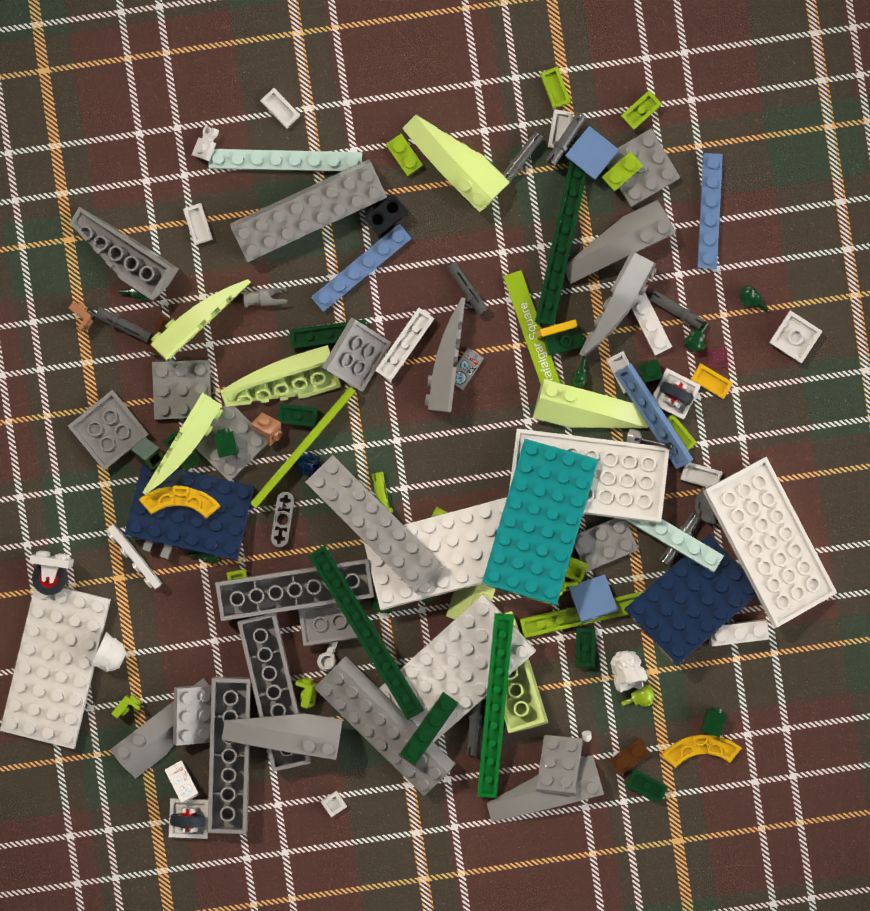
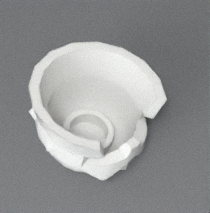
(109, 654)

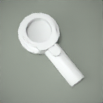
(326, 660)

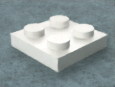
(795, 337)

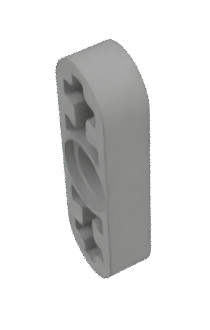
(276, 532)

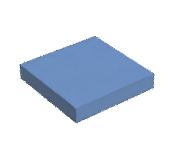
(591, 153)
(593, 598)

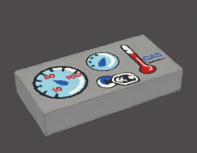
(466, 368)

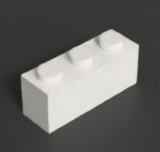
(740, 632)

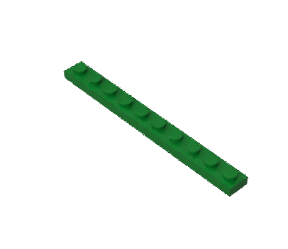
(495, 705)

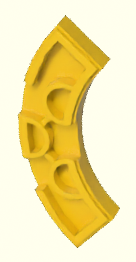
(179, 496)
(698, 745)

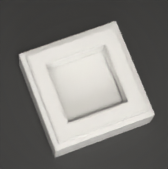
(333, 803)

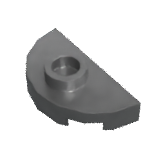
(703, 508)

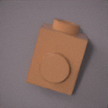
(81, 310)
(267, 427)

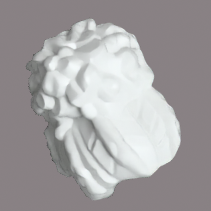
(627, 671)

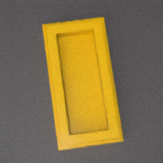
(556, 329)
(711, 381)

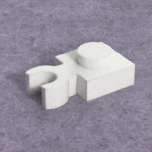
(205, 145)

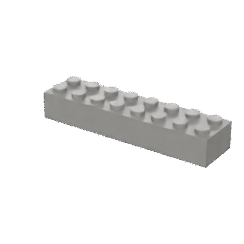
(308, 210)
(374, 523)
(287, 590)
(270, 678)
(381, 724)
(228, 759)

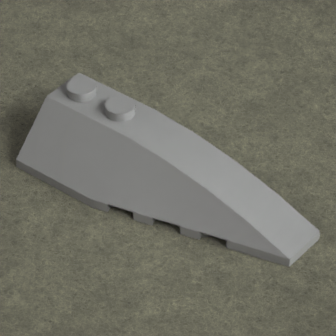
(628, 234)
(127, 257)
(625, 290)
(444, 370)
(289, 733)
(148, 742)
(526, 800)

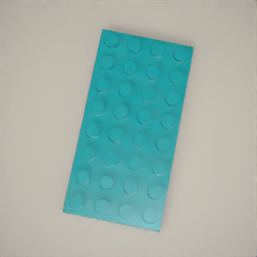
(540, 522)

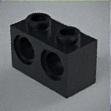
(389, 219)

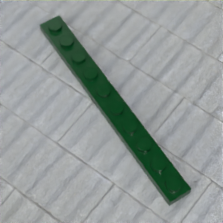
(561, 244)
(366, 632)

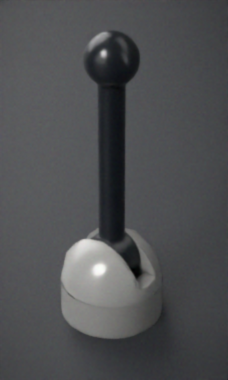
(635, 437)

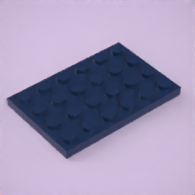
(186, 528)
(691, 603)

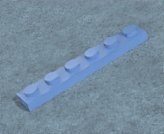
(709, 211)
(361, 267)
(653, 414)

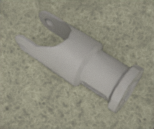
(263, 297)

